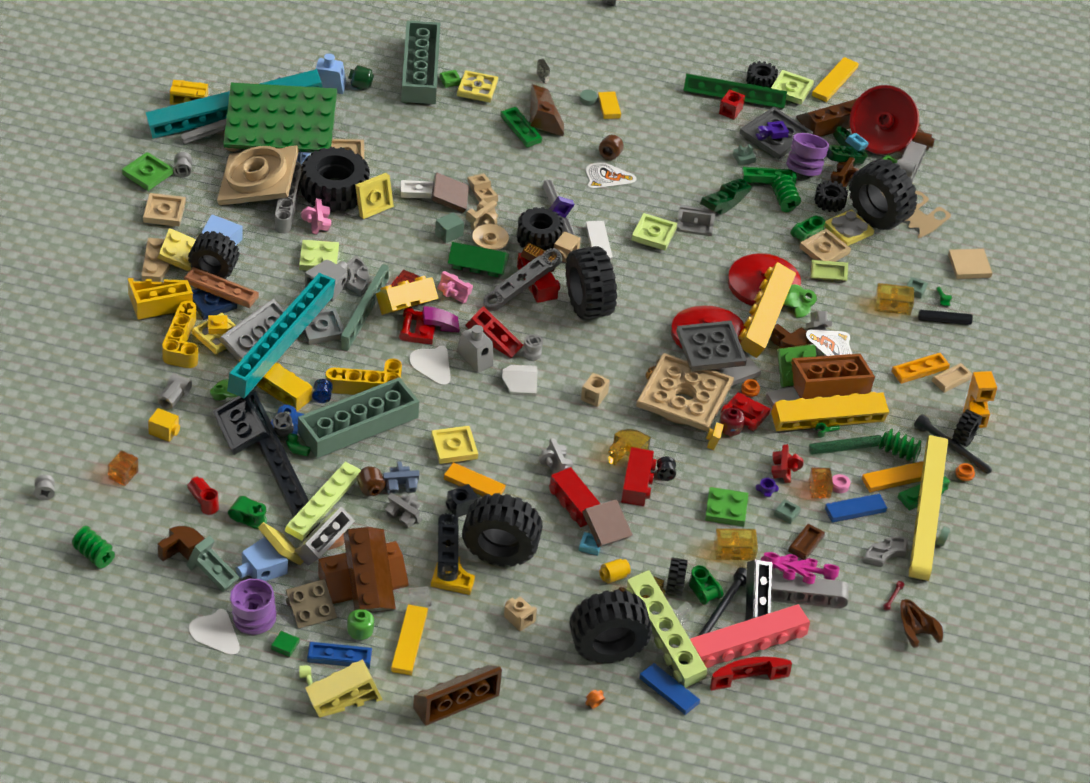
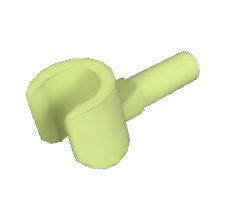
(305, 672)

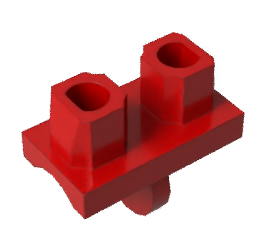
(787, 463)

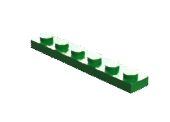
(720, 87)

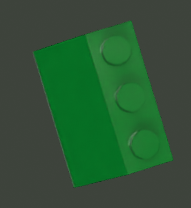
(478, 259)

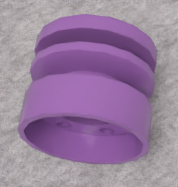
(807, 154)
(253, 606)

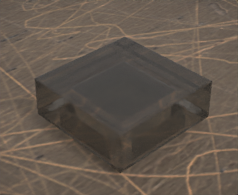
(543, 70)

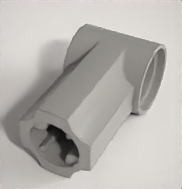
(176, 388)

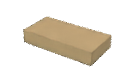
(952, 377)

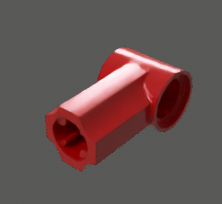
(206, 496)

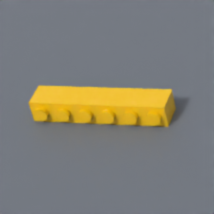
(766, 310)
(829, 410)

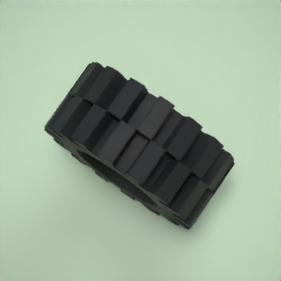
(761, 74)
(823, 194)
(967, 428)
(676, 576)

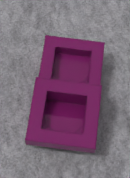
(434, 316)

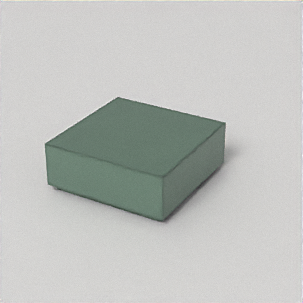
(919, 287)
(787, 511)

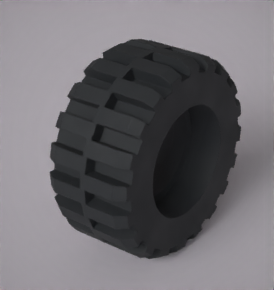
(328, 164)
(895, 185)
(591, 282)
(502, 529)
(610, 626)

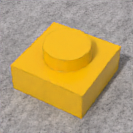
(217, 324)
(714, 435)

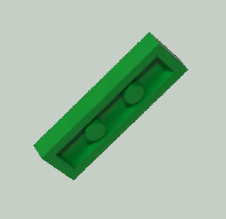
(521, 127)
(765, 175)

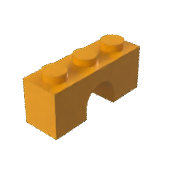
(980, 391)

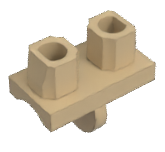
(485, 214)

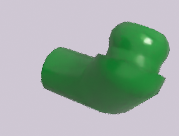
(295, 447)

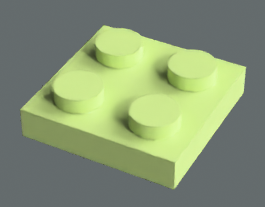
(795, 85)
(654, 231)
(315, 252)

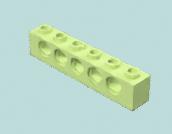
(695, 669)

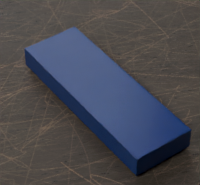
(855, 507)
(338, 654)
(669, 688)

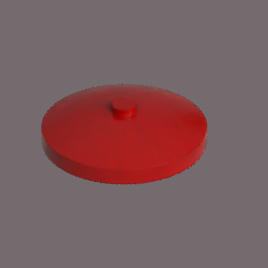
(885, 119)
(748, 274)
(704, 314)

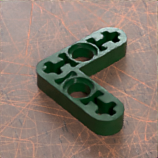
(845, 151)

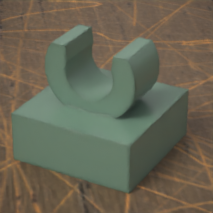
(744, 155)

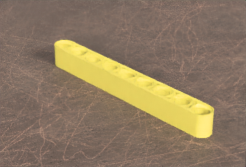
(928, 508)

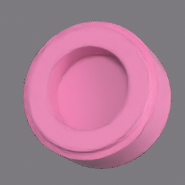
(840, 483)

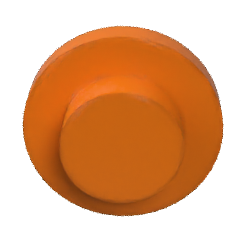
(750, 388)
(965, 472)
(595, 698)

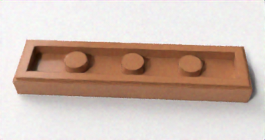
(221, 287)

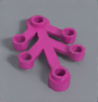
(802, 567)

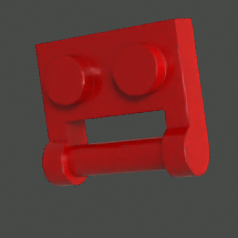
(423, 333)
(753, 411)

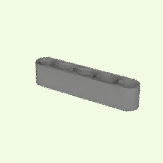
(286, 206)
(821, 593)

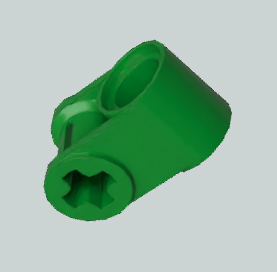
(808, 228)
(248, 512)
(704, 585)

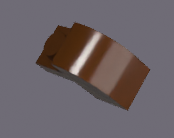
(785, 339)
(181, 540)

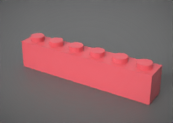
(751, 635)

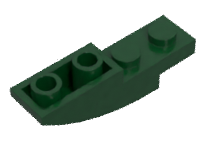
(727, 197)

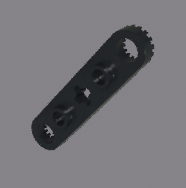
(448, 556)

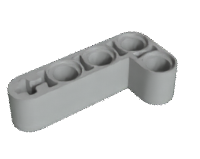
(912, 158)

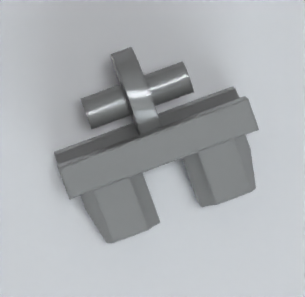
(818, 321)
(554, 457)
(406, 505)

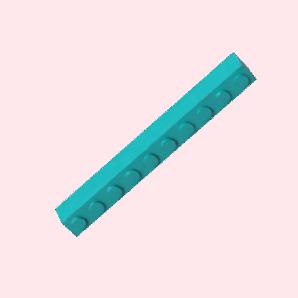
(211, 108)
(281, 335)

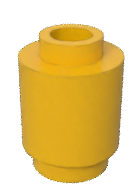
(614, 570)

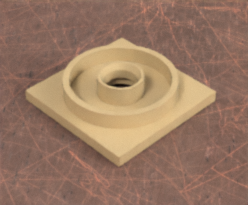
(269, 182)
(674, 377)

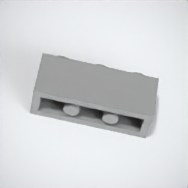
(324, 535)

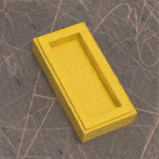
(609, 105)

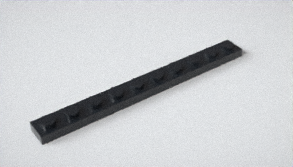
(279, 463)

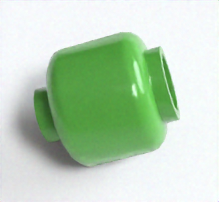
(360, 624)

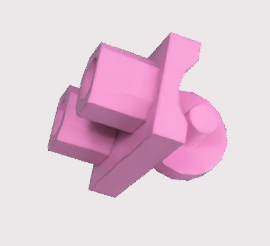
(317, 216)
(453, 287)

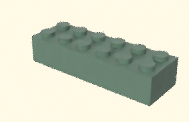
(420, 62)
(358, 417)

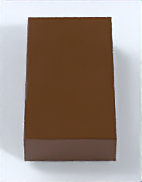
(806, 542)

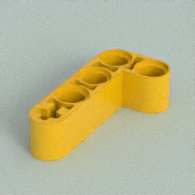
(175, 347)
(357, 380)

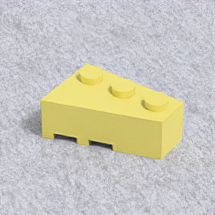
(343, 689)

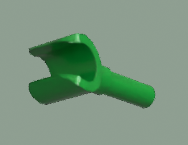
(944, 299)
(824, 428)

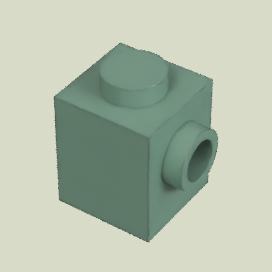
(449, 227)

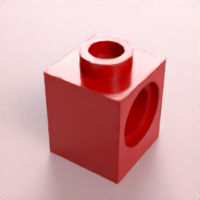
(731, 104)

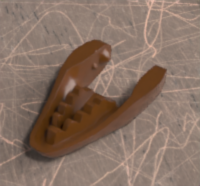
(917, 621)

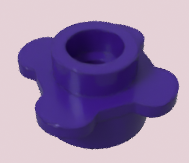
(767, 487)

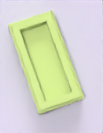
(829, 270)

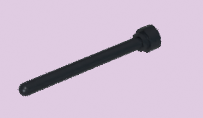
(924, 424)
(739, 579)

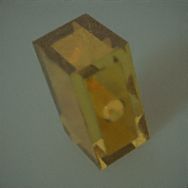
(894, 299)
(735, 544)

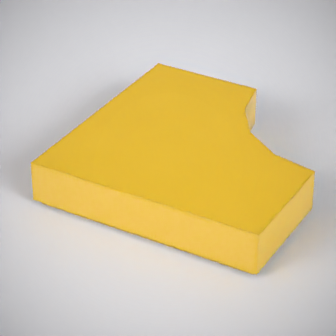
(462, 584)

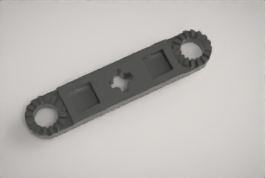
(513, 285)

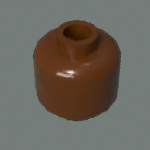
(611, 147)
(370, 481)

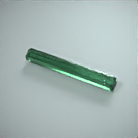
(844, 444)

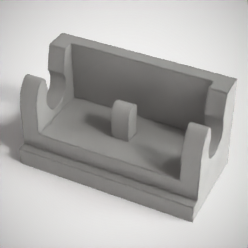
(695, 220)

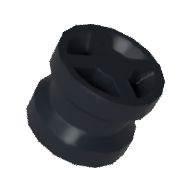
(666, 468)

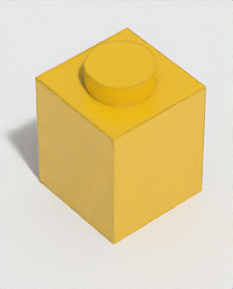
(163, 425)

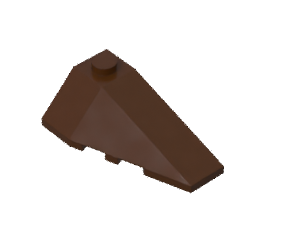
(544, 112)

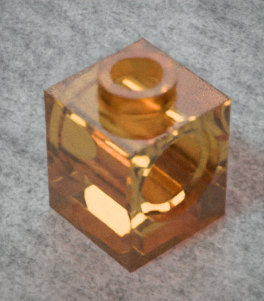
(123, 468)
(820, 483)

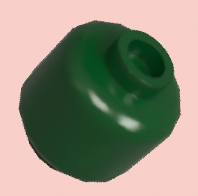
(361, 77)

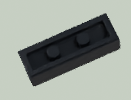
(758, 589)

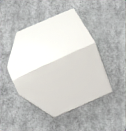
(521, 379)

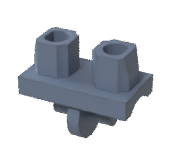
(401, 475)

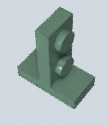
(212, 565)

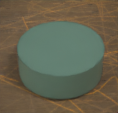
(588, 97)
(943, 536)

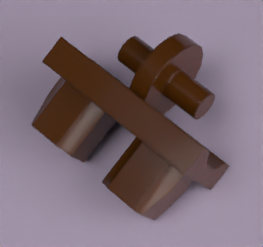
(844, 172)

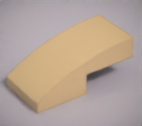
(482, 188)

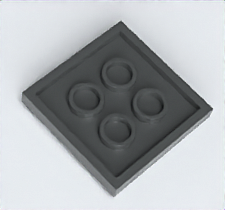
(775, 147)
(711, 346)

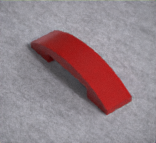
(749, 667)

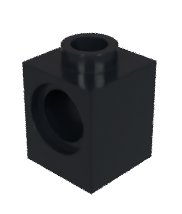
(460, 499)

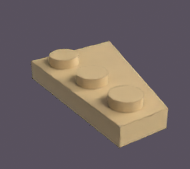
(154, 267)

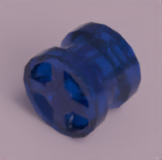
(322, 390)

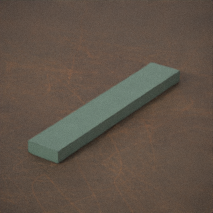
(364, 308)

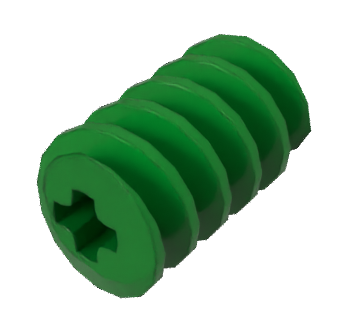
(785, 192)
(900, 446)
(93, 547)

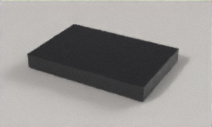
(240, 423)

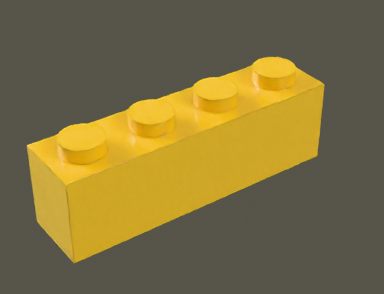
(286, 387)

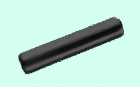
(946, 317)

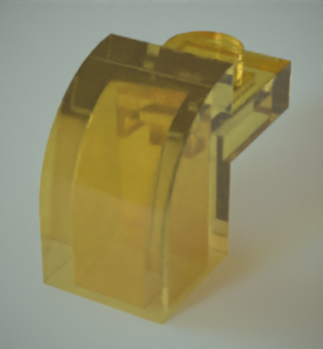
(624, 441)

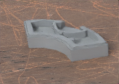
(358, 276)
(886, 549)

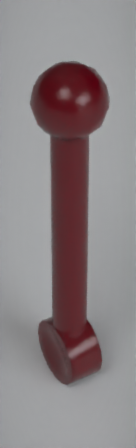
(899, 586)

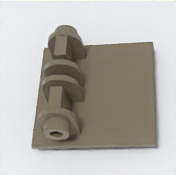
(311, 603)

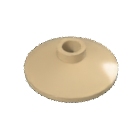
(490, 236)

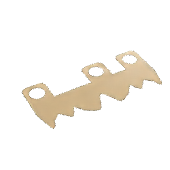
(926, 223)

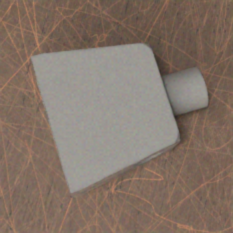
(330, 269)
(476, 348)

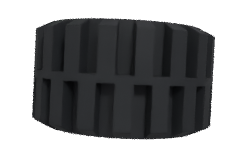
(539, 227)
(214, 254)

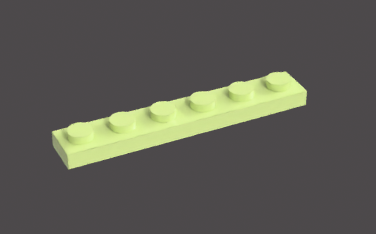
(322, 501)

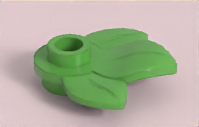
(797, 300)
(220, 391)

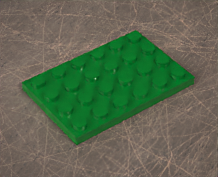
(280, 116)

